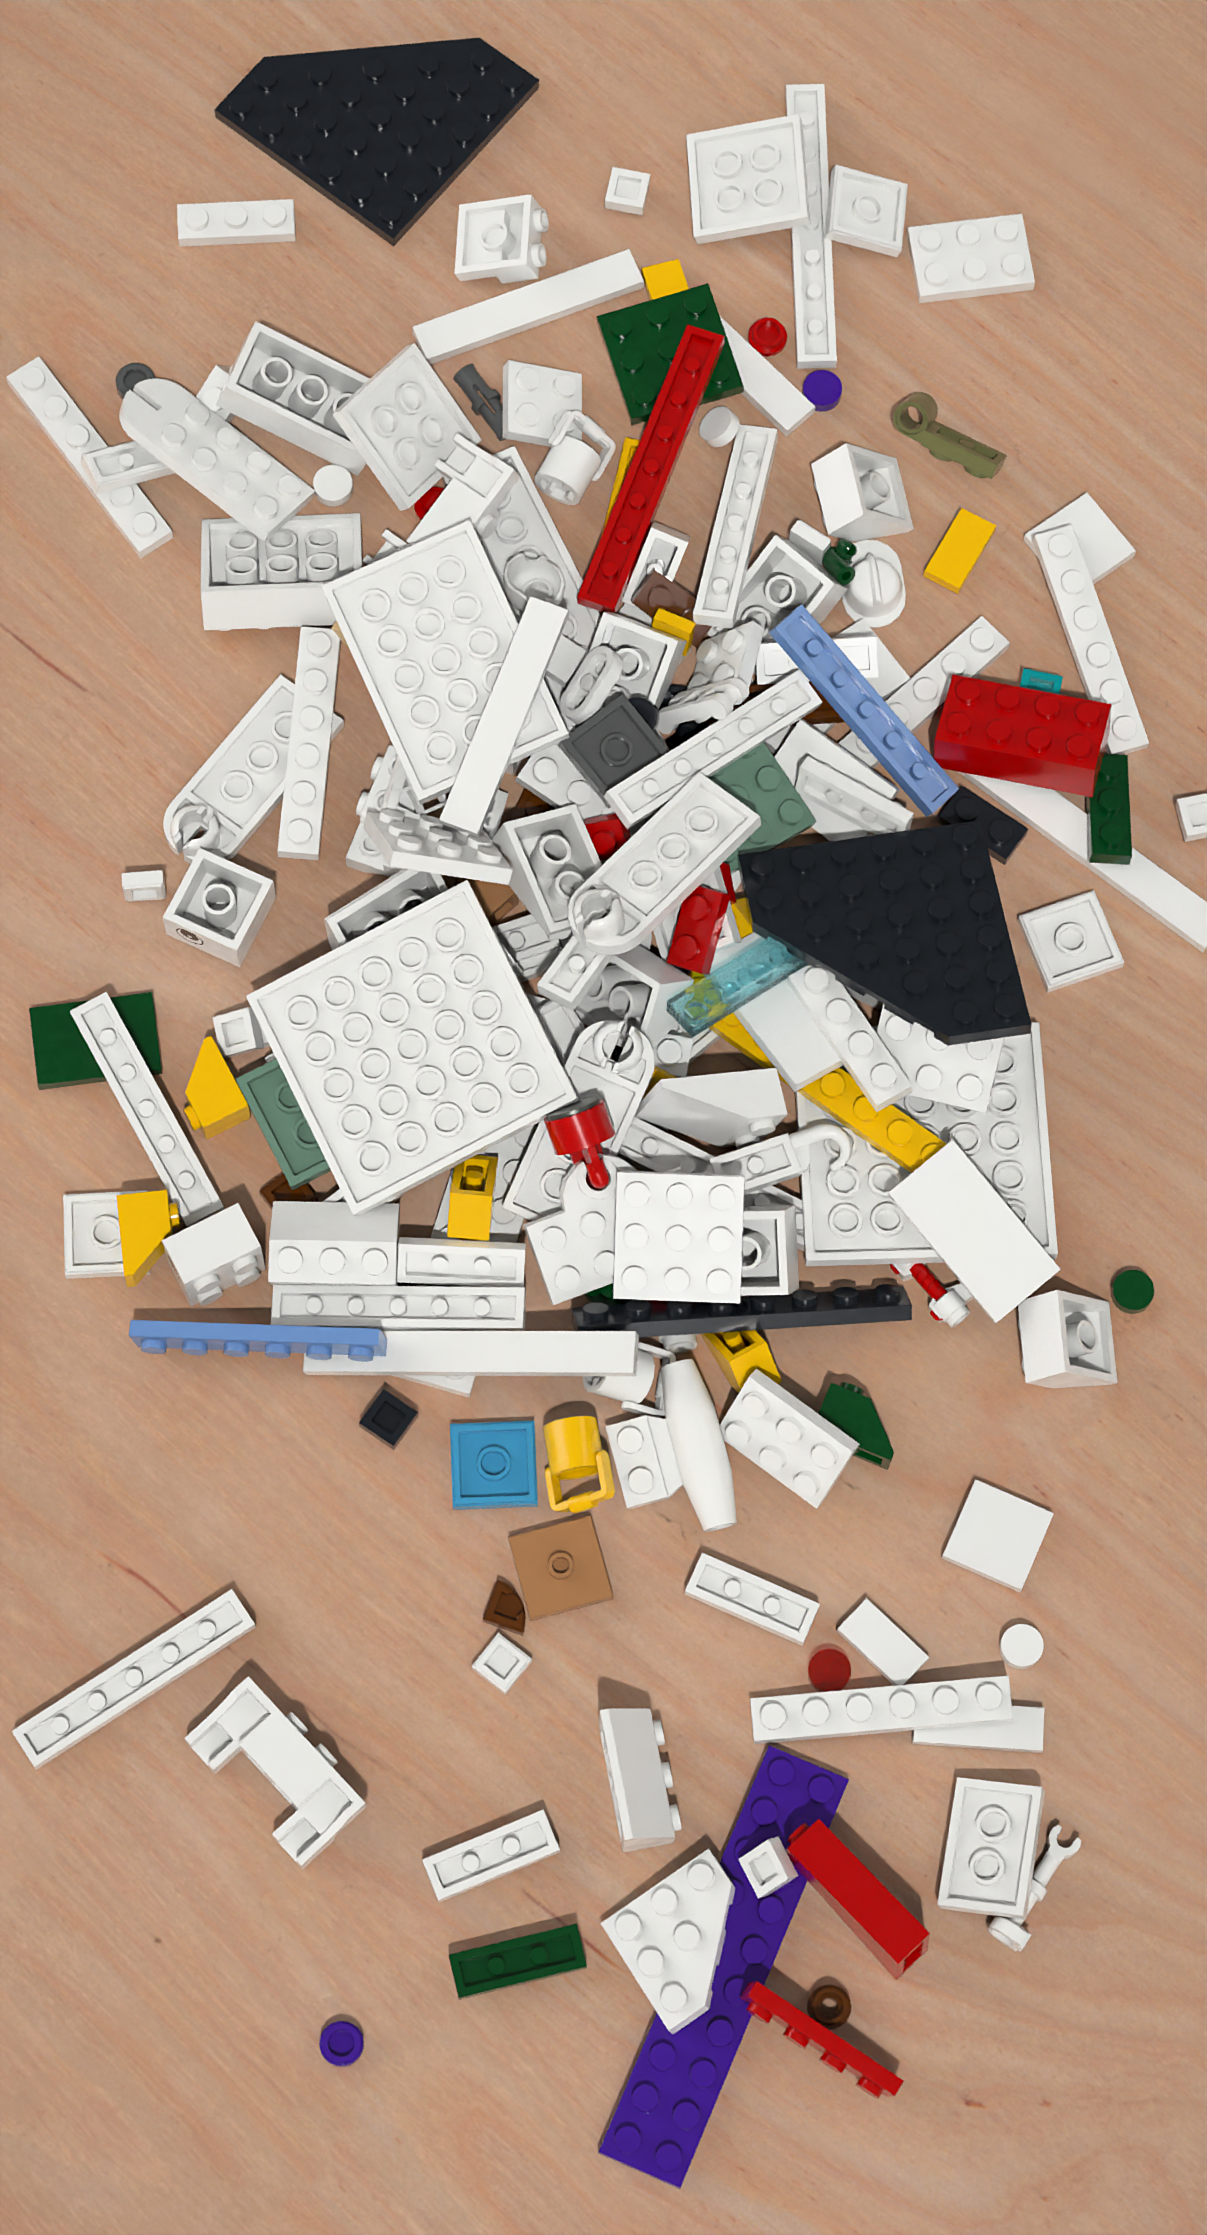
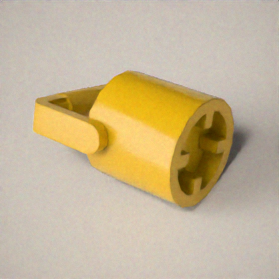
(574, 1454)

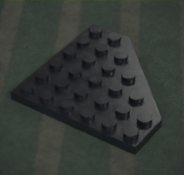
(379, 123)
(898, 920)

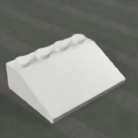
(275, 580)

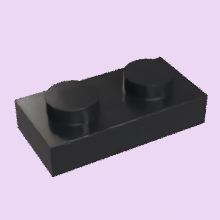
(1000, 830)

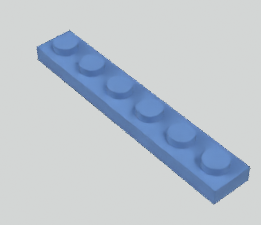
(864, 710)
(274, 1340)

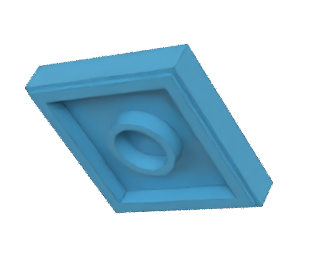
(493, 1465)

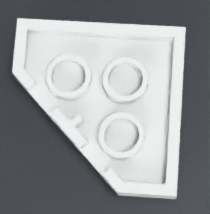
(676, 1938)

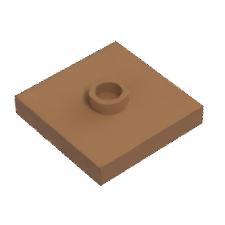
(560, 1568)

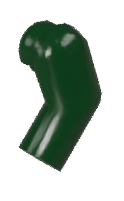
(838, 561)

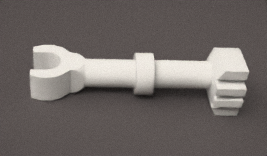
(1009, 1929)

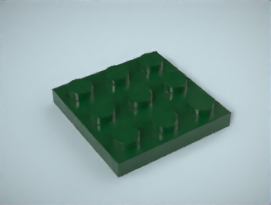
(646, 338)

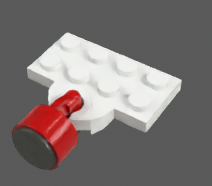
(578, 1242)

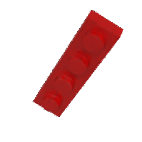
(835, 2051)

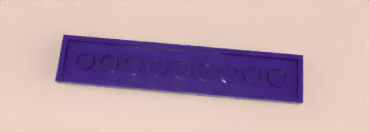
(684, 2072)

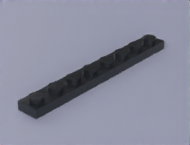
(754, 1312)

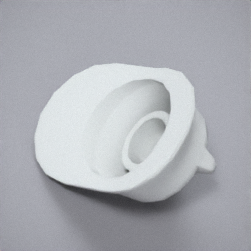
(878, 585)

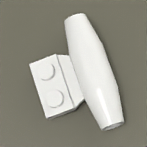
(682, 1450)

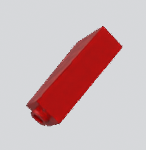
(858, 1898)

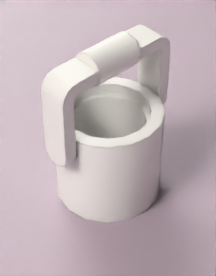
(571, 462)
(634, 1389)

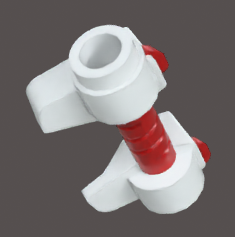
(947, 1304)

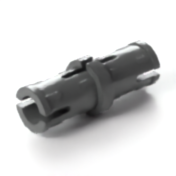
(470, 383)

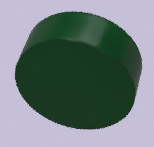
(1132, 1291)

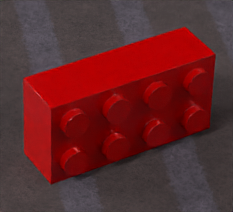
(1022, 735)

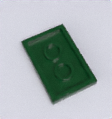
(63, 1054)

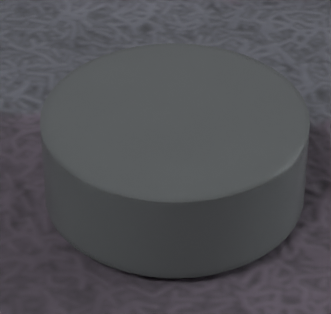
(131, 375)

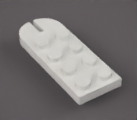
(213, 456)
(238, 781)
(659, 867)
(591, 1074)

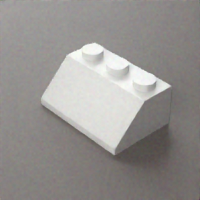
(382, 904)
(635, 992)
(332, 1246)
(638, 1778)

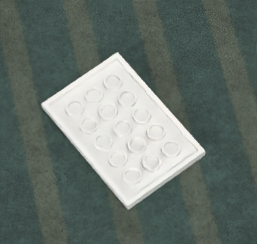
(429, 647)

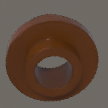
(837, 1995)

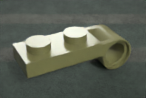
(945, 442)

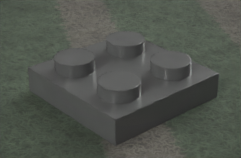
(612, 746)

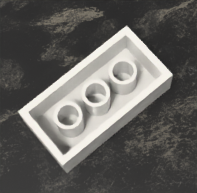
(293, 394)

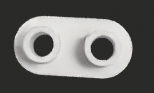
(591, 684)

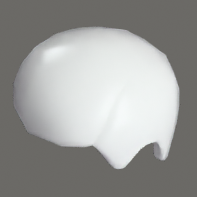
(534, 579)

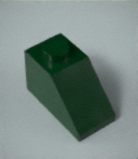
(857, 1418)

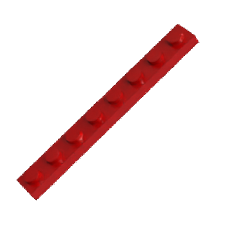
(651, 470)

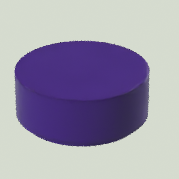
(822, 390)
(341, 2044)

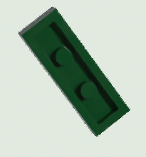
(1110, 813)
(517, 1961)

